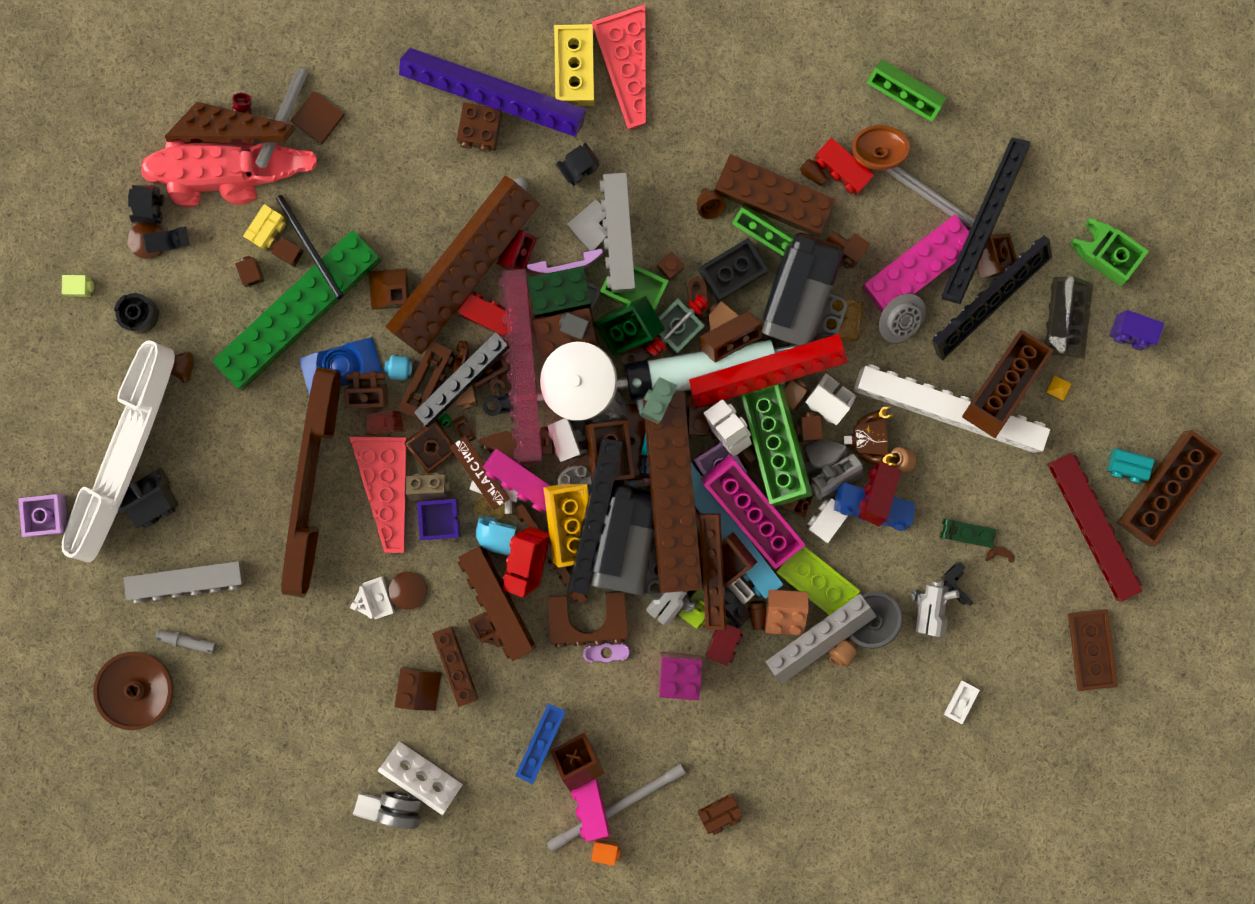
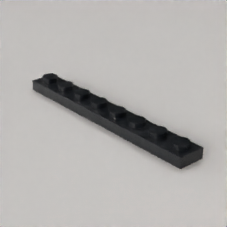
(595, 514)

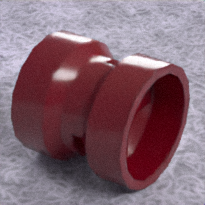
(242, 102)

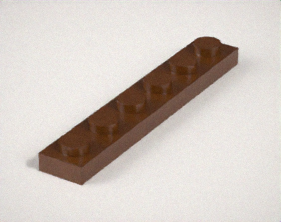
(524, 515)
(712, 571)

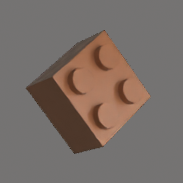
(786, 612)

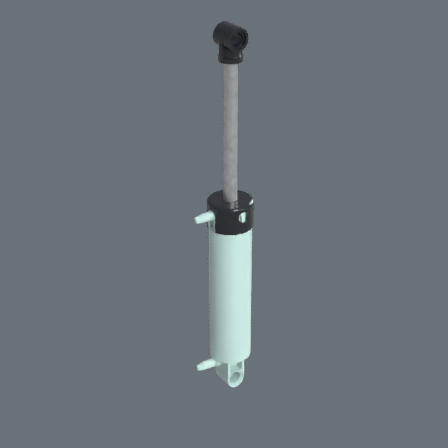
(676, 369)

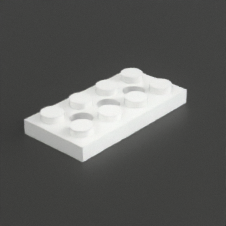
(420, 766)

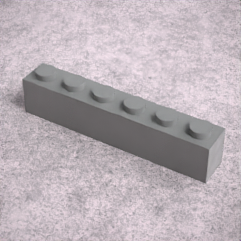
(618, 232)
(184, 580)
(821, 639)

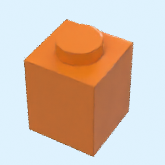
(605, 852)

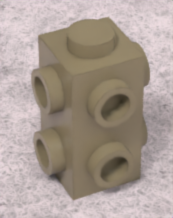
(427, 487)

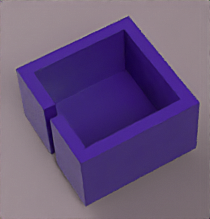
(1136, 330)
(438, 519)

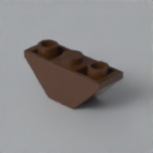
(503, 442)

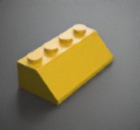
(565, 517)

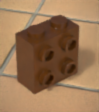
(479, 127)

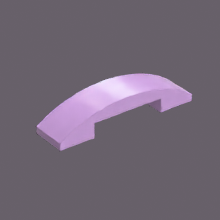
(589, 258)

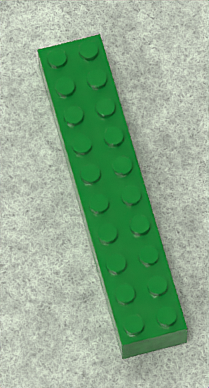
(295, 312)

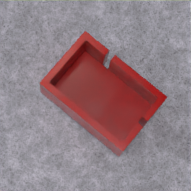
(526, 561)

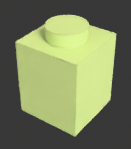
(77, 286)

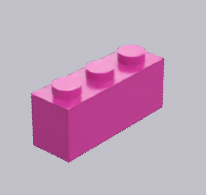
(591, 812)

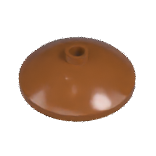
(880, 147)

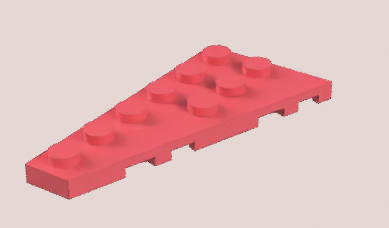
(384, 476)

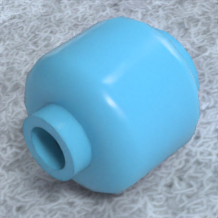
(398, 367)

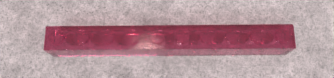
(521, 367)

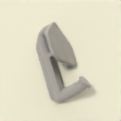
(823, 453)

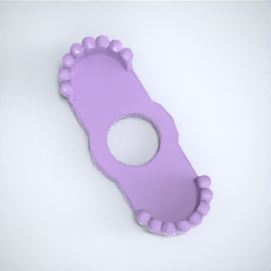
(593, 653)

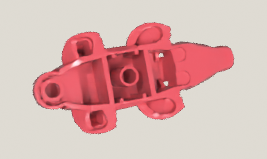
(220, 167)

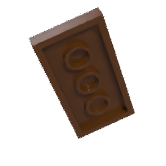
(1092, 650)

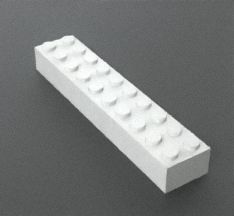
(944, 407)

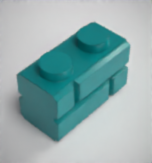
(1130, 465)

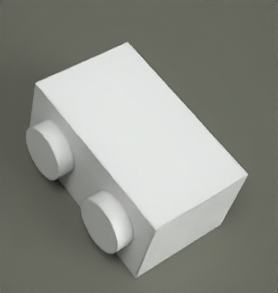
(826, 522)

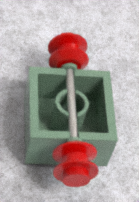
(680, 326)

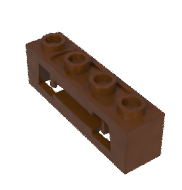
(437, 377)
(455, 666)

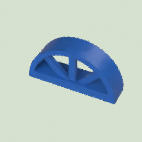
(540, 743)

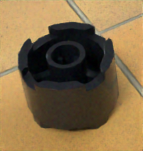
(578, 163)
(145, 204)
(126, 316)

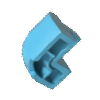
(494, 535)

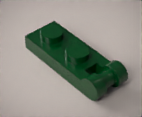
(968, 533)

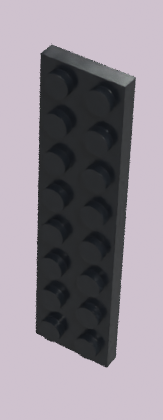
(992, 298)

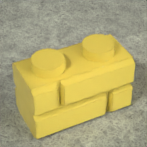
(265, 228)

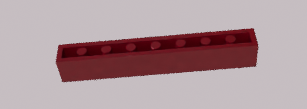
(1094, 527)

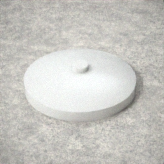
(578, 381)

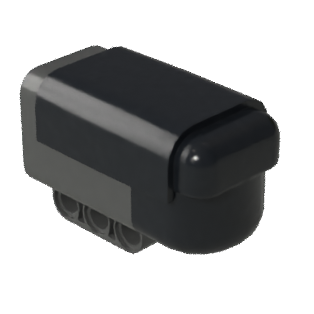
(802, 292)
(626, 544)

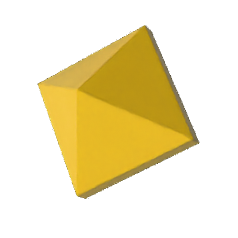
(1058, 388)

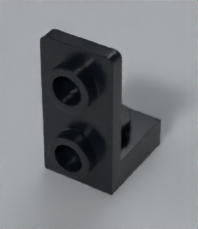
(166, 240)
(956, 572)

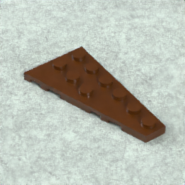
(224, 125)

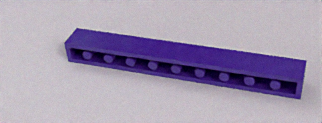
(492, 92)

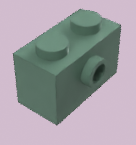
(658, 400)

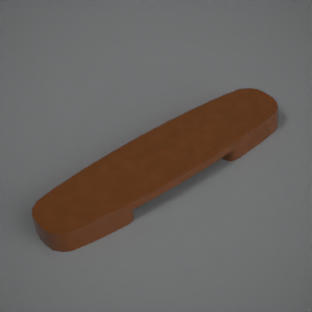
(301, 538)

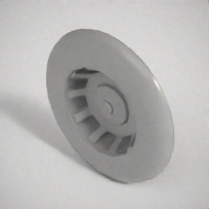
(899, 322)

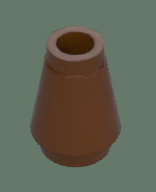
(813, 172)
(757, 615)

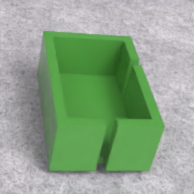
(646, 285)

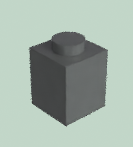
(574, 325)

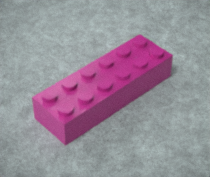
(918, 264)
(752, 511)

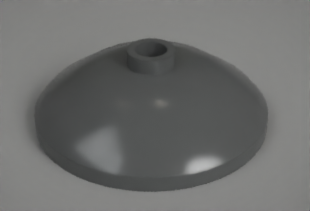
(889, 619)

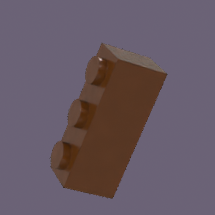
(731, 336)

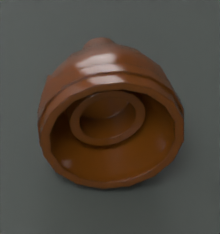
(710, 204)
(183, 366)

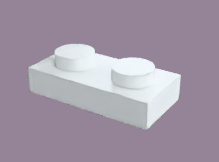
(961, 702)

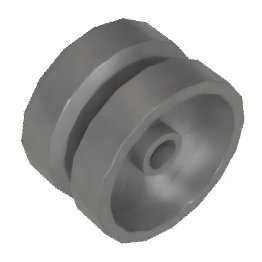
(400, 810)

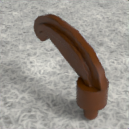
(999, 551)

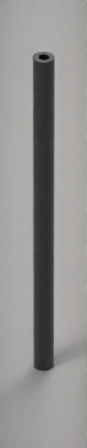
(309, 246)

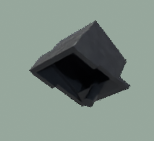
(149, 499)

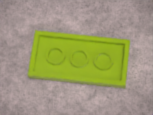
(823, 584)

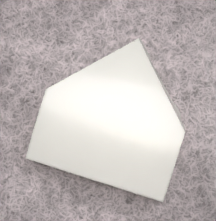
(373, 599)

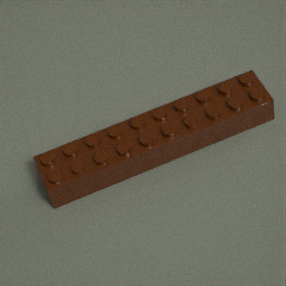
(463, 265)
(673, 499)

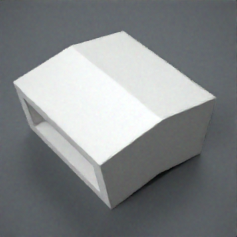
(741, 591)
(367, 807)

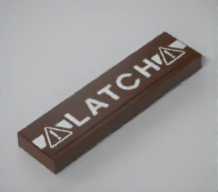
(474, 467)

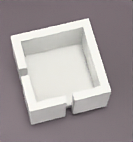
(829, 405)
(728, 427)

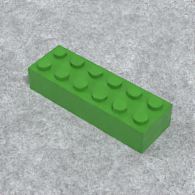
(776, 445)

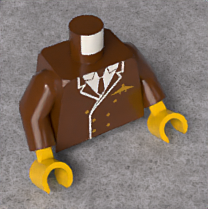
(870, 438)

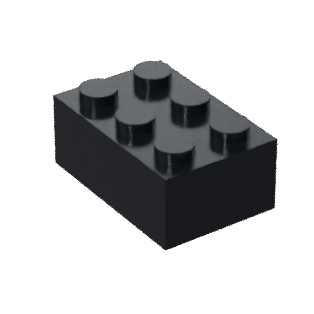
(733, 270)

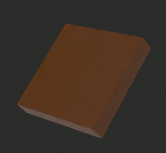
(317, 117)

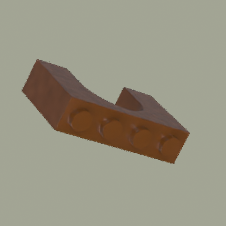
(564, 632)

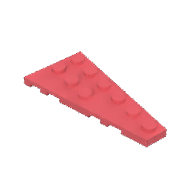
(624, 54)

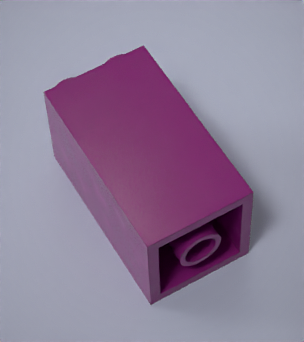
(680, 676)

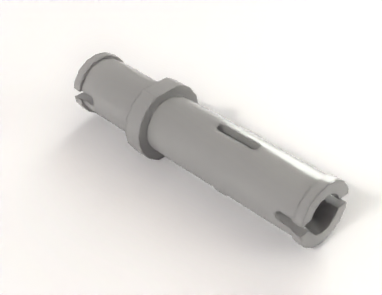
(177, 639)

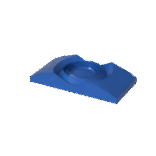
(350, 357)

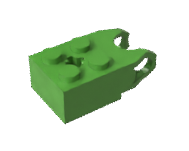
(1104, 251)

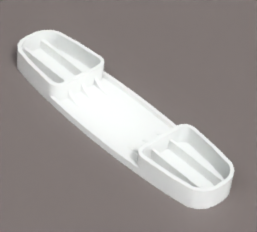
(97, 507)

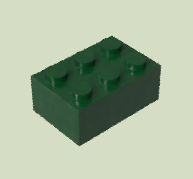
(558, 292)
(629, 326)

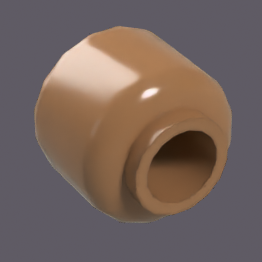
(905, 459)
(843, 653)

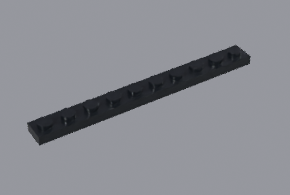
(985, 221)

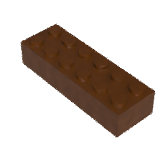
(774, 195)
(1007, 383)
(1170, 488)
(497, 603)

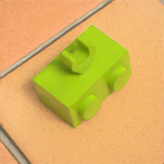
(697, 616)

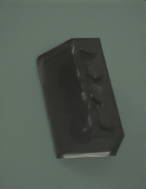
(1069, 316)

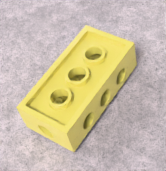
(583, 56)

